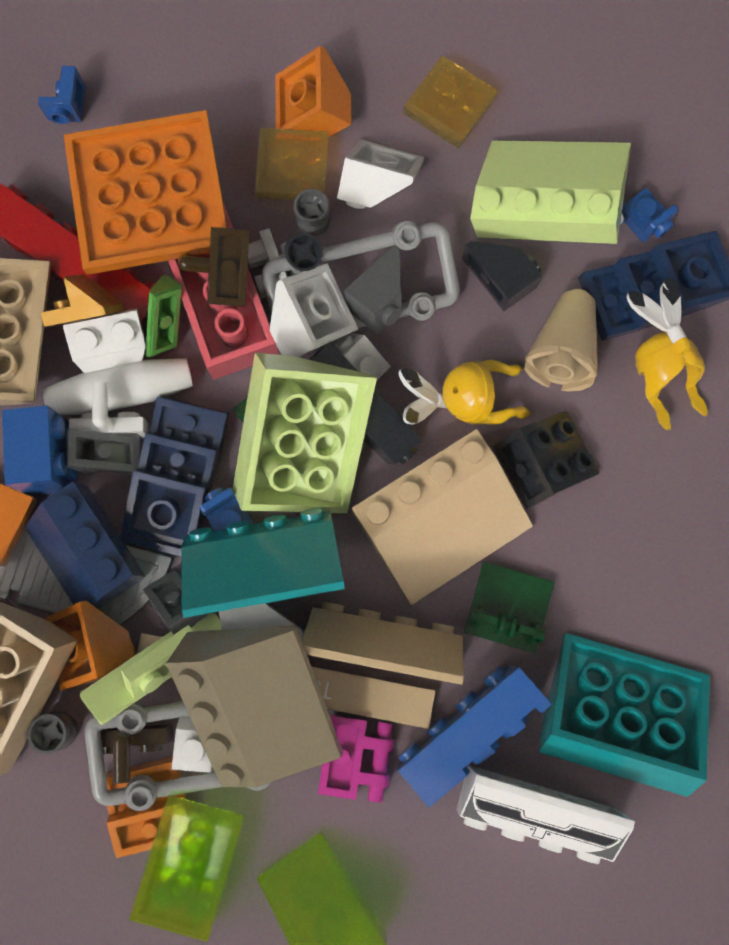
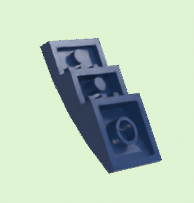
(694, 263)
(173, 474)

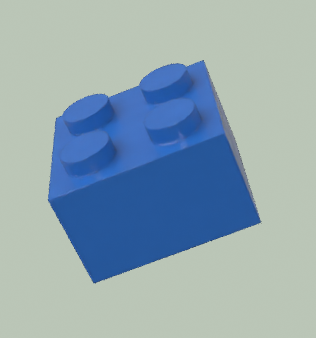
(35, 450)

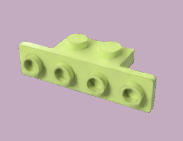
(138, 675)

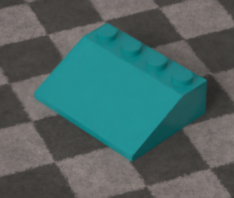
(259, 562)
(628, 716)

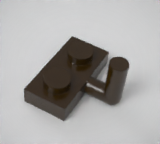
(225, 266)
(118, 743)

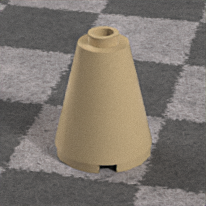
(566, 344)

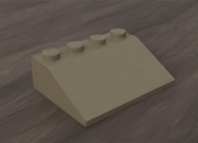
(254, 703)

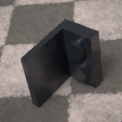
(545, 458)

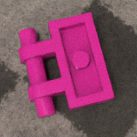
(343, 775)

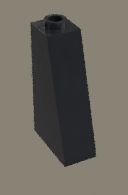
(385, 427)

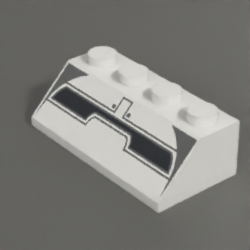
(543, 814)

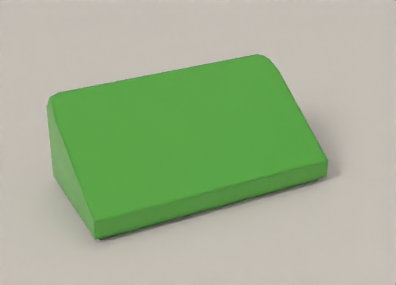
(163, 316)

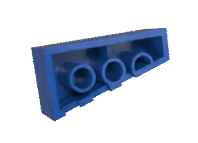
(470, 733)

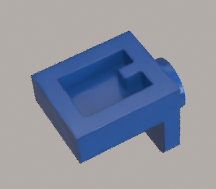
(69, 98)
(648, 216)
(223, 509)

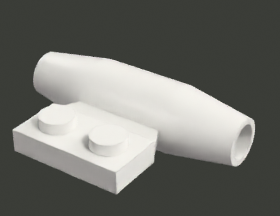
(112, 352)

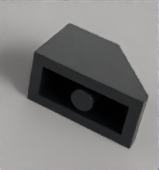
(503, 271)

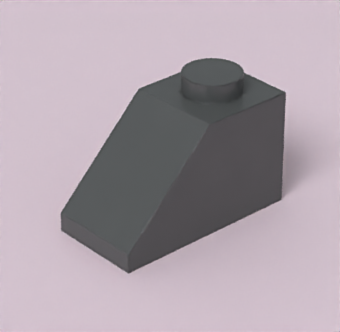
(377, 292)

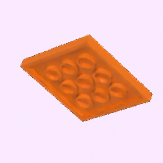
(144, 191)

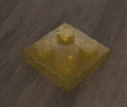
(450, 102)
(291, 162)

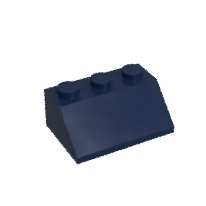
(83, 547)

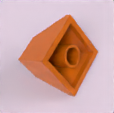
(312, 95)
(99, 648)

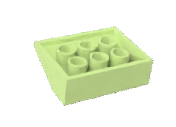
(551, 191)
(301, 435)

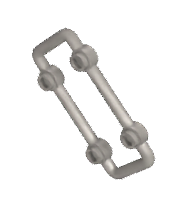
(405, 236)
(142, 789)

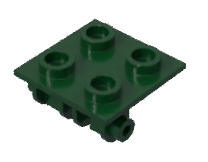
(509, 607)

